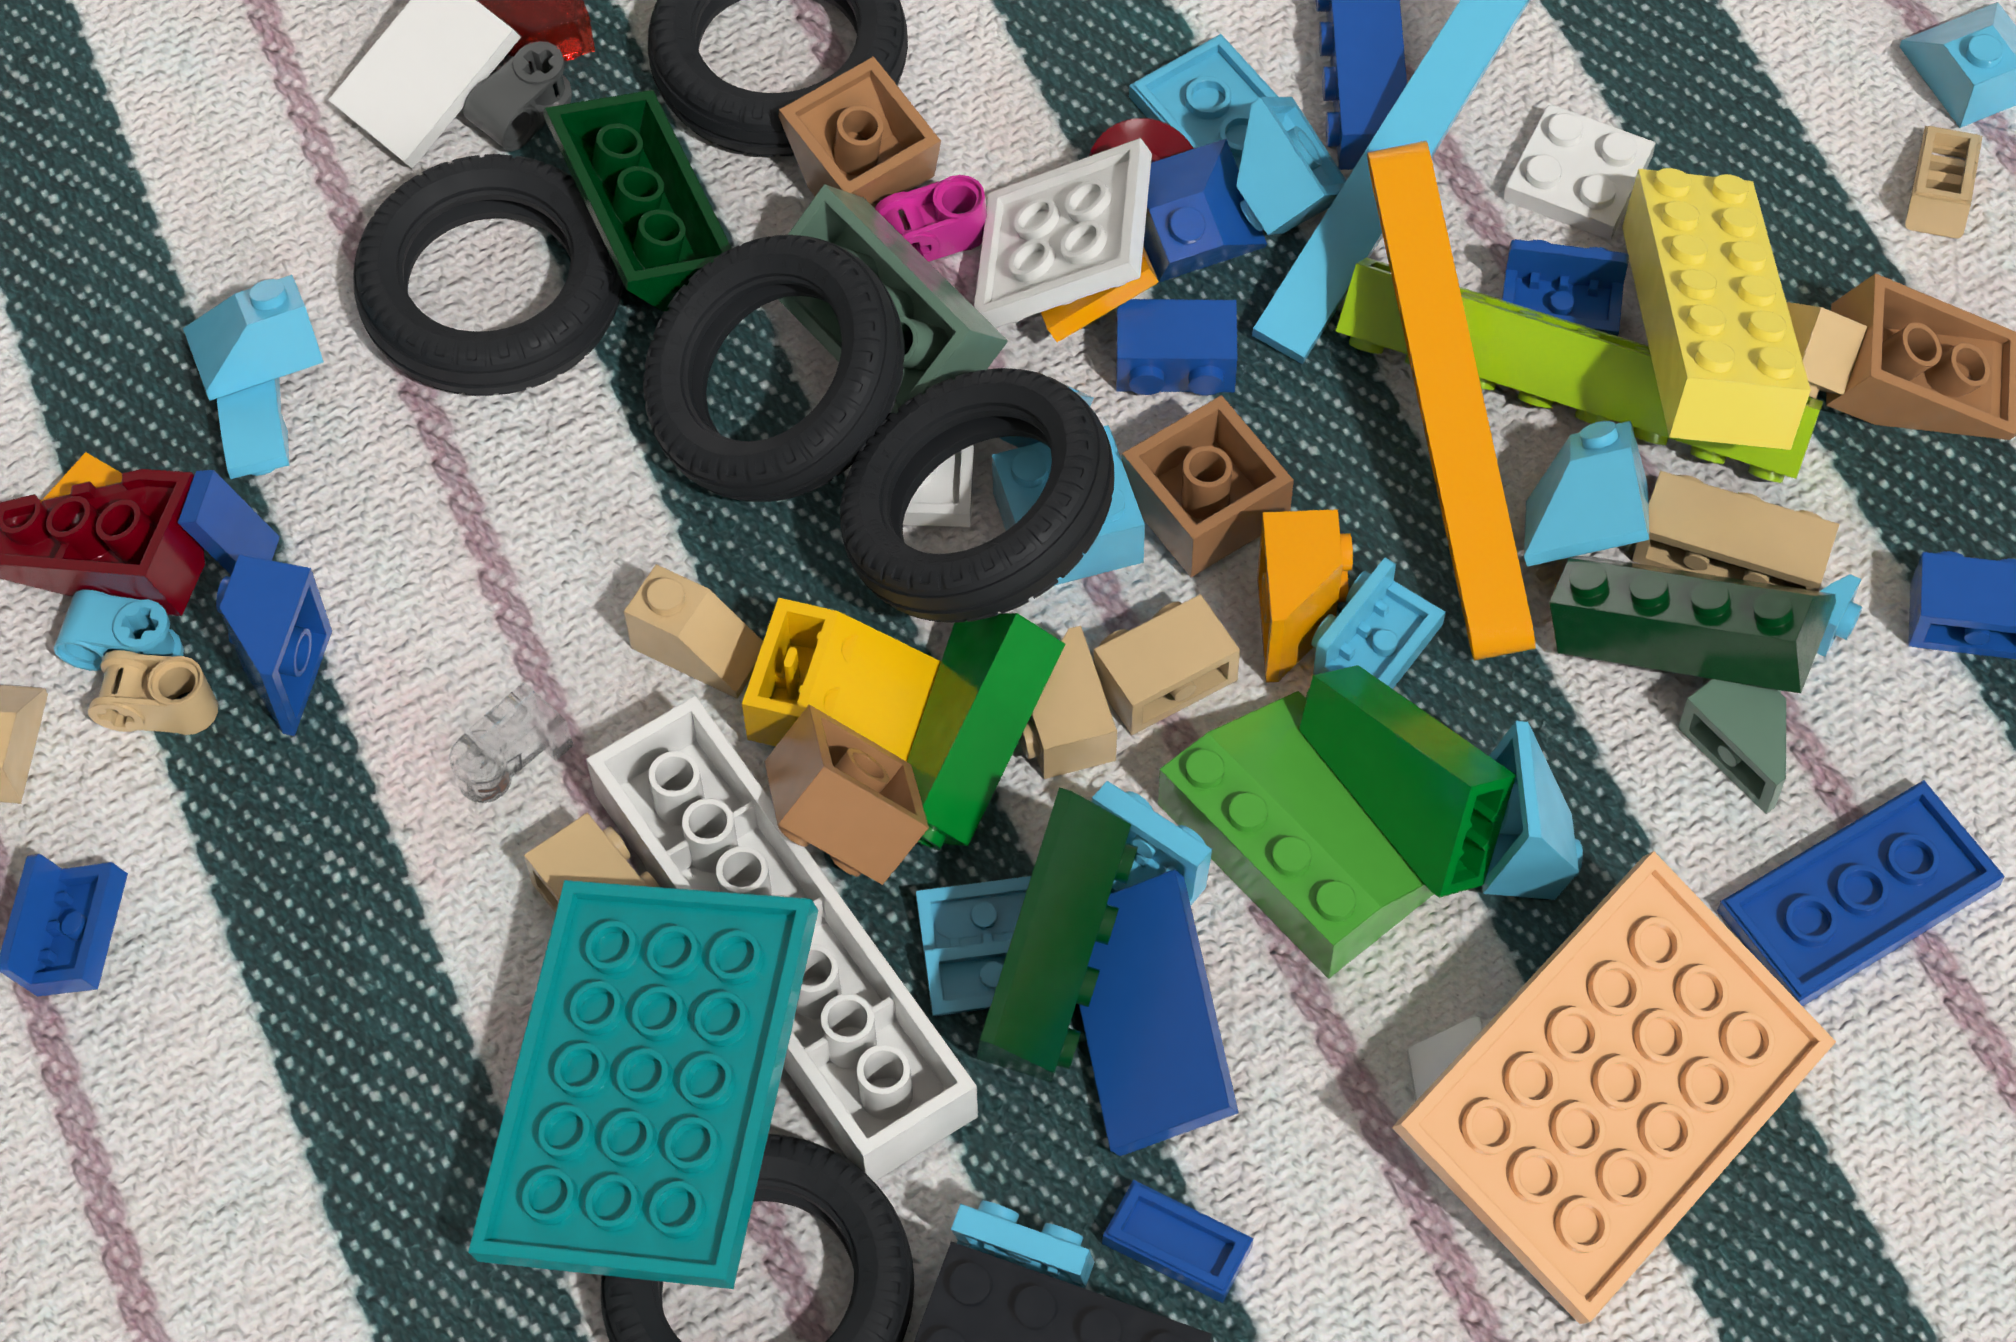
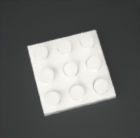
(1064, 234)

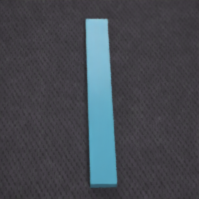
(1352, 222)

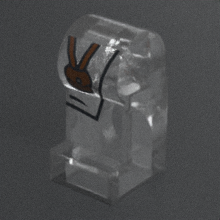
(507, 742)

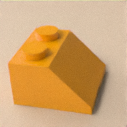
(1299, 582)

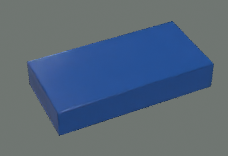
(225, 522)
(1177, 1241)

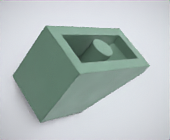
(1742, 735)

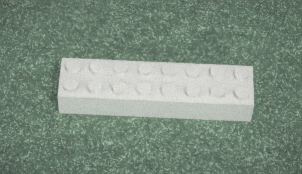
(857, 1033)

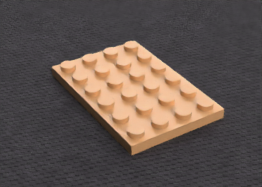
(1614, 1087)

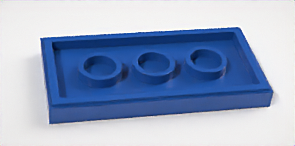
(1860, 893)
(1155, 1021)

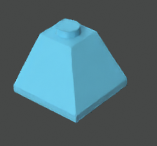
(1968, 63)
(1284, 168)
(253, 338)
(1589, 496)
(1536, 841)

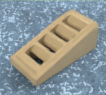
(1943, 184)

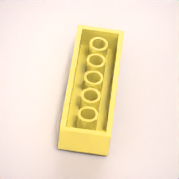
(1714, 310)

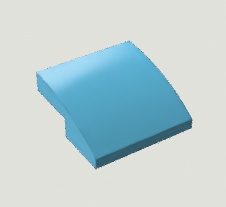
(967, 940)

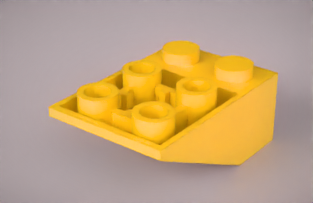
(842, 671)

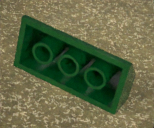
(639, 191)
(1689, 622)
(1055, 937)

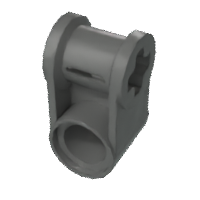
(513, 100)

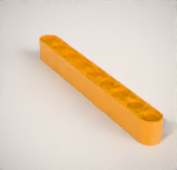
(1451, 402)

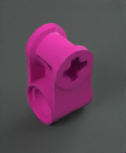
(932, 216)

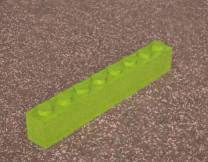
(1559, 364)

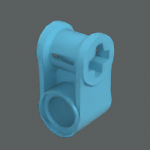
(109, 623)

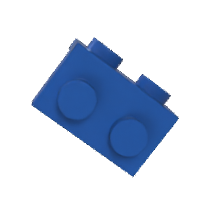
(1567, 282)
(61, 926)

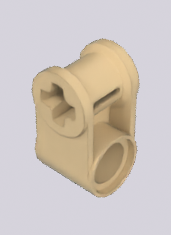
(143, 691)

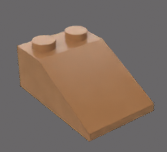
(1927, 364)

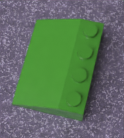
(1291, 834)

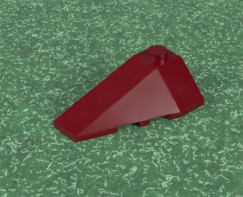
(106, 540)

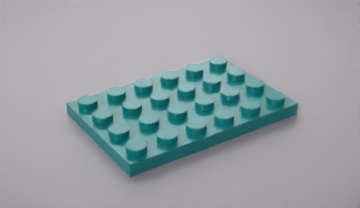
(646, 1084)

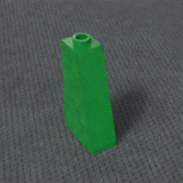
(976, 718)
(1411, 775)

